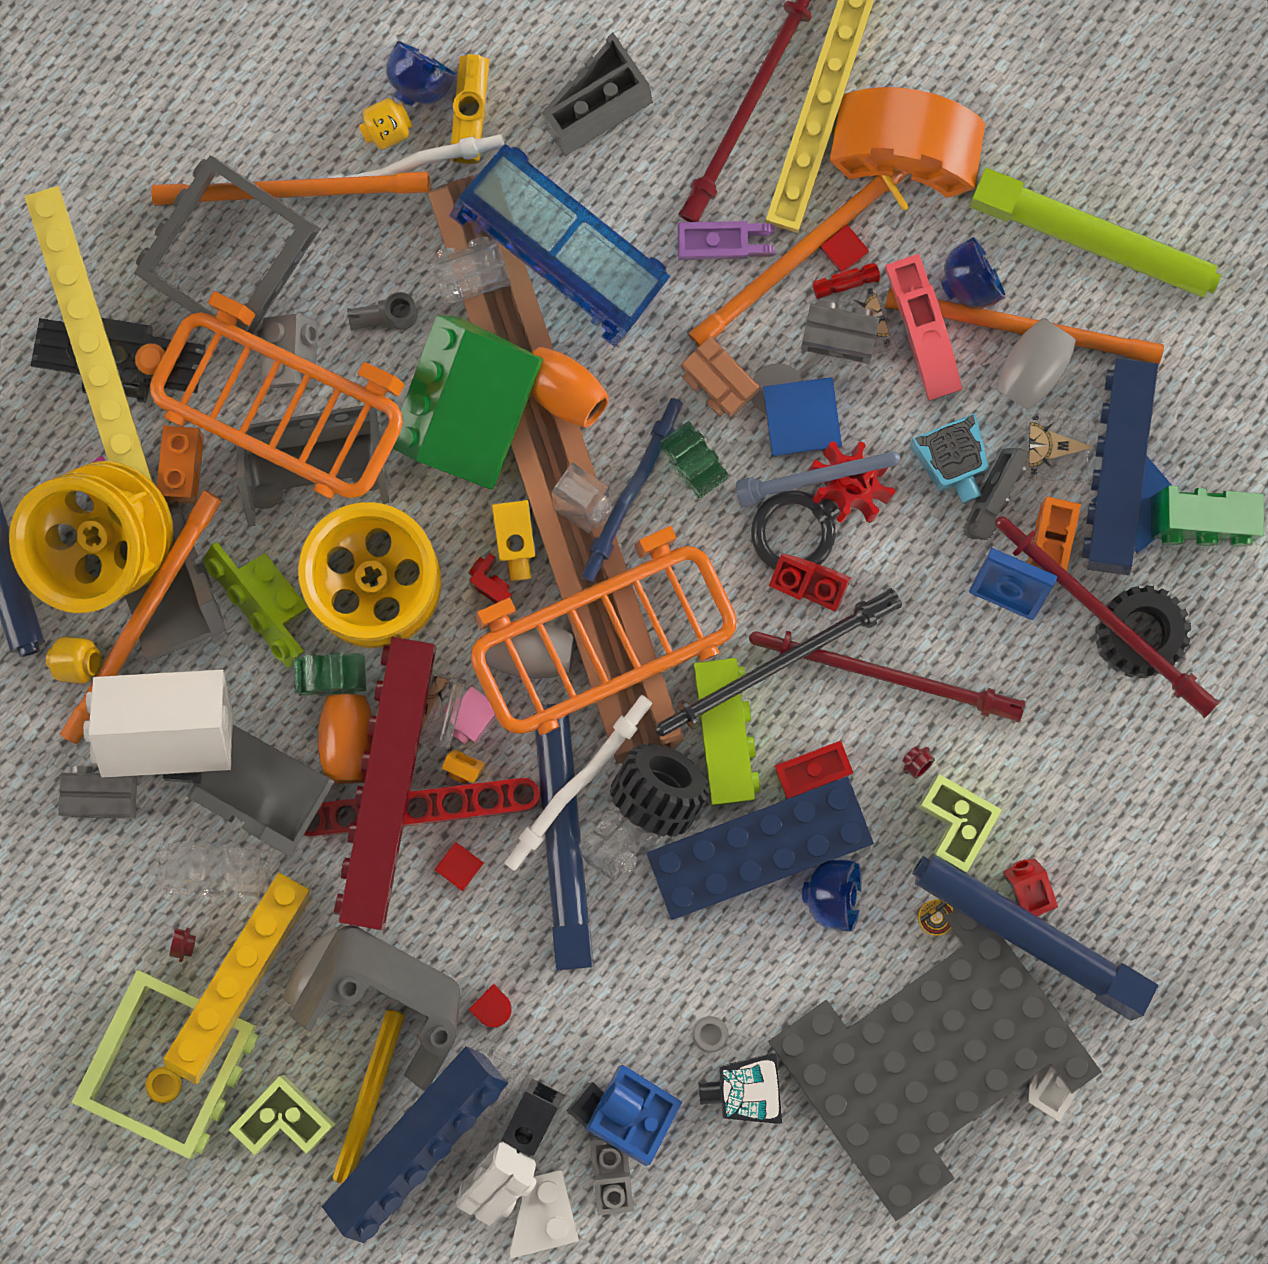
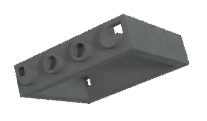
(186, 202)

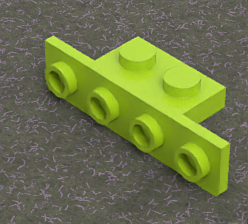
(263, 598)

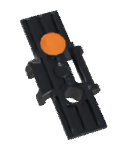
(132, 349)

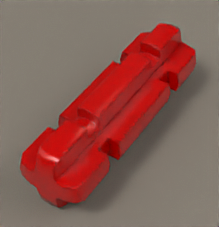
(846, 280)

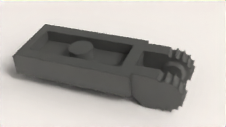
(995, 493)

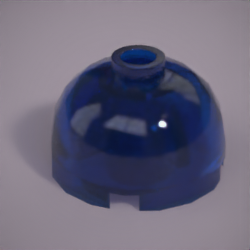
(417, 75)
(971, 277)
(833, 894)

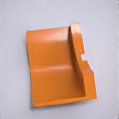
(909, 134)

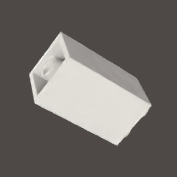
(159, 723)

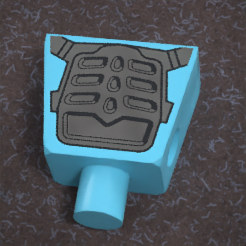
(954, 456)

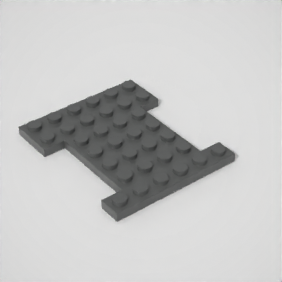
(930, 1062)

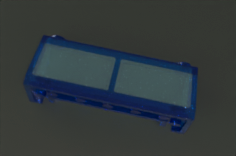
(561, 241)

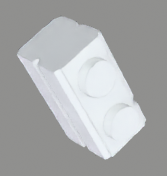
(497, 1184)

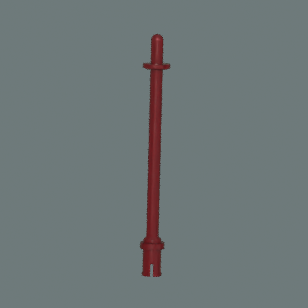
(704, 187)
(1182, 683)
(986, 701)

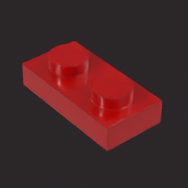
(813, 769)

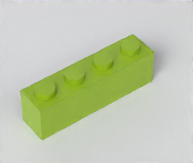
(725, 736)

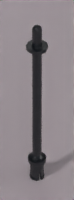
(864, 615)

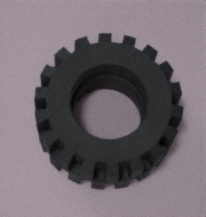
(1167, 614)
(659, 790)

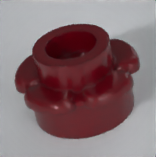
(917, 761)
(182, 944)

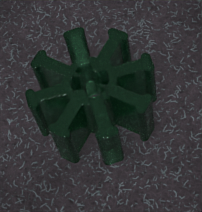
(693, 460)
(329, 674)

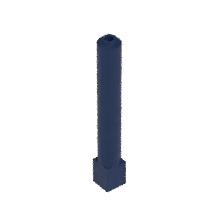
(16, 606)
(564, 857)
(1113, 984)

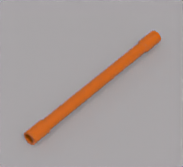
(399, 183)
(717, 322)
(1131, 348)
(197, 521)

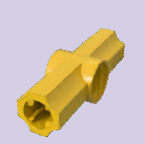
(470, 88)

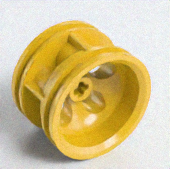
(350, 531)
(58, 570)

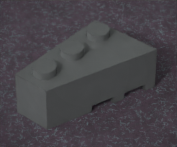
(597, 98)

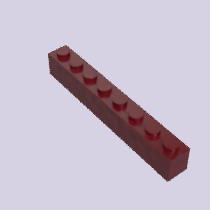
(387, 783)

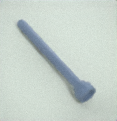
(752, 491)

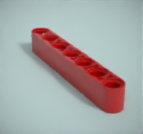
(435, 805)

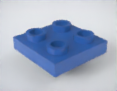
(633, 1115)

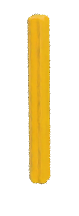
(369, 1095)

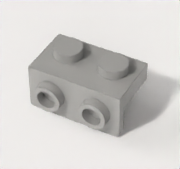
(296, 335)

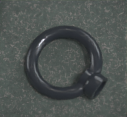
(825, 513)

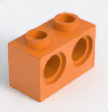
(180, 464)
(1056, 529)

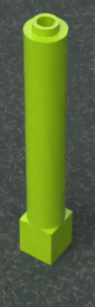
(1009, 200)

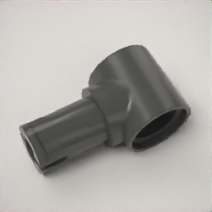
(382, 313)

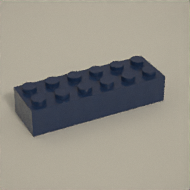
(759, 848)

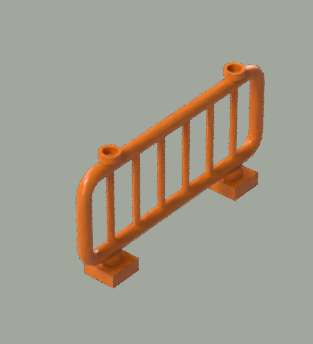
(373, 394)
(502, 630)

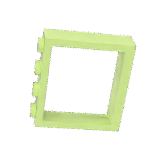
(111, 1044)

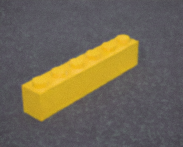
(237, 979)

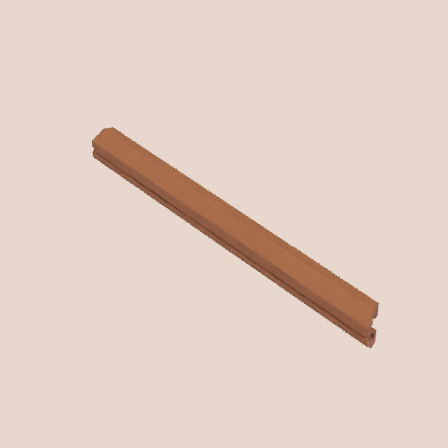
(543, 452)

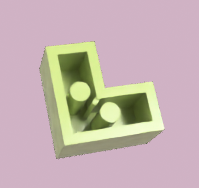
(967, 819)
(284, 1109)

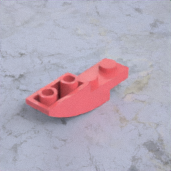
(924, 327)

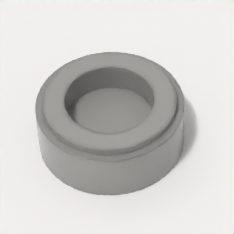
(710, 1034)

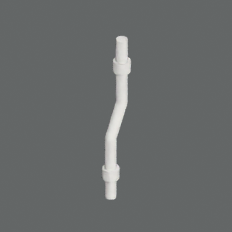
(467, 149)
(532, 836)

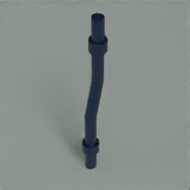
(602, 546)

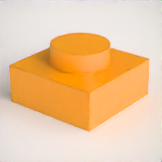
(463, 767)

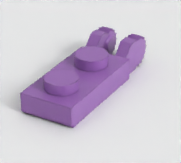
(722, 240)

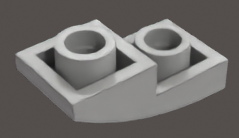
(611, 1178)

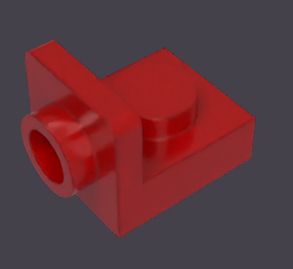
(494, 588)
(1031, 886)

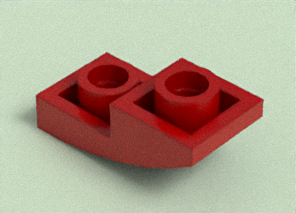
(810, 581)

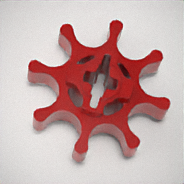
(854, 490)

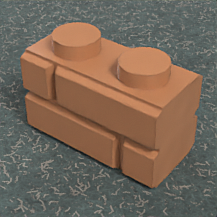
(720, 378)

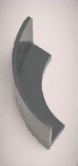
(187, 609)
(265, 791)

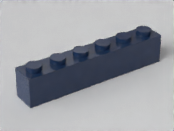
(1122, 466)
(414, 1145)

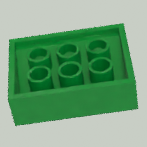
(466, 400)

